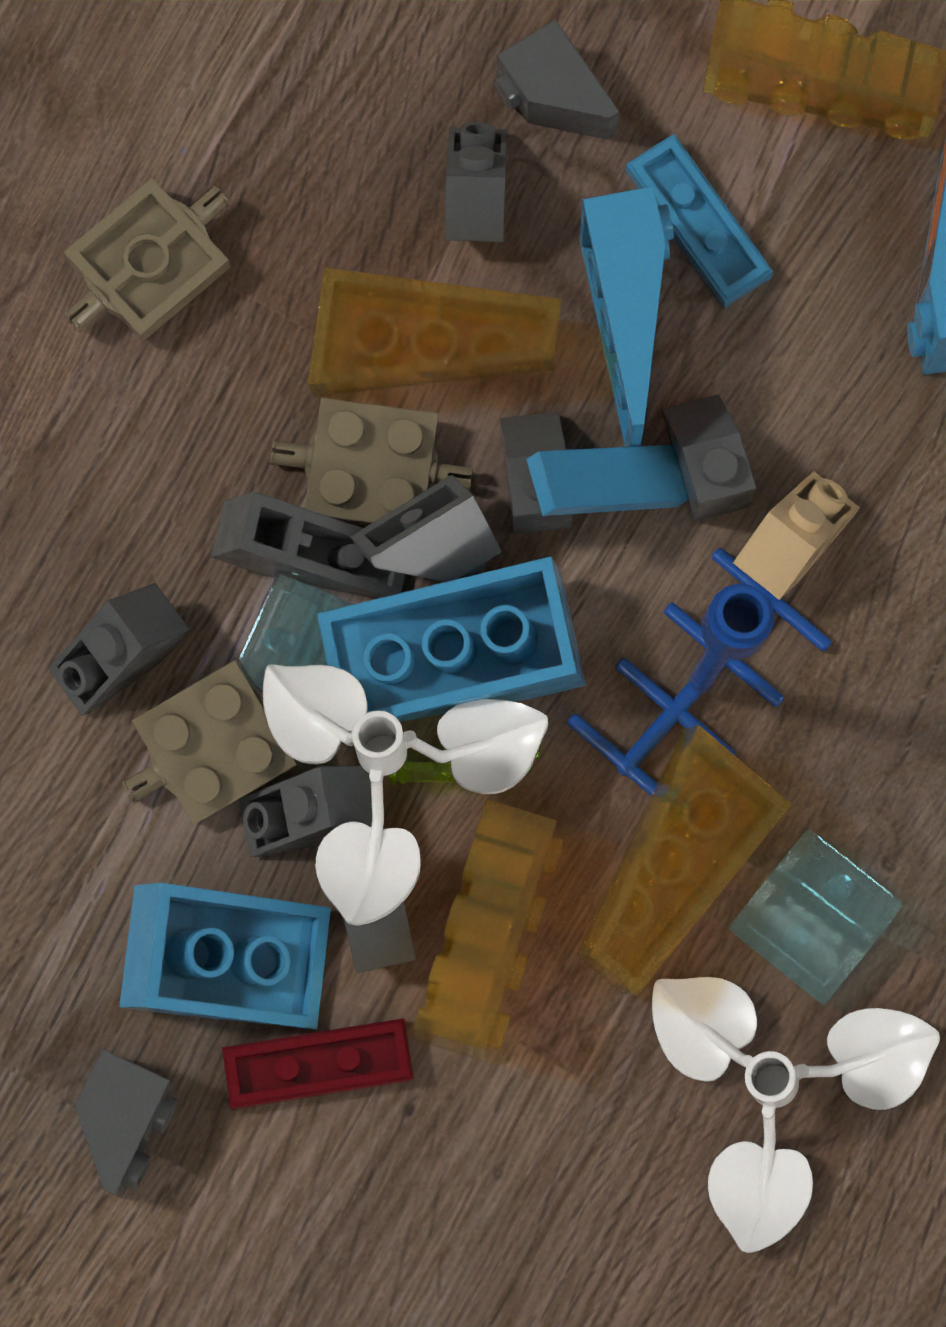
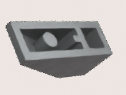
(299, 544)

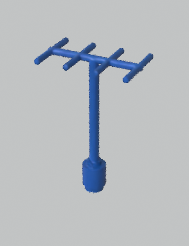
(730, 631)

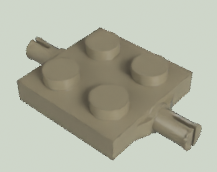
(147, 259)
(368, 460)
(209, 744)

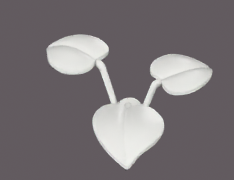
(318, 706)
(708, 1021)

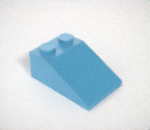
(224, 956)

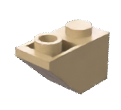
(796, 534)

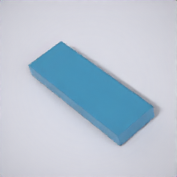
(701, 221)
(607, 479)

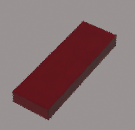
(317, 1064)

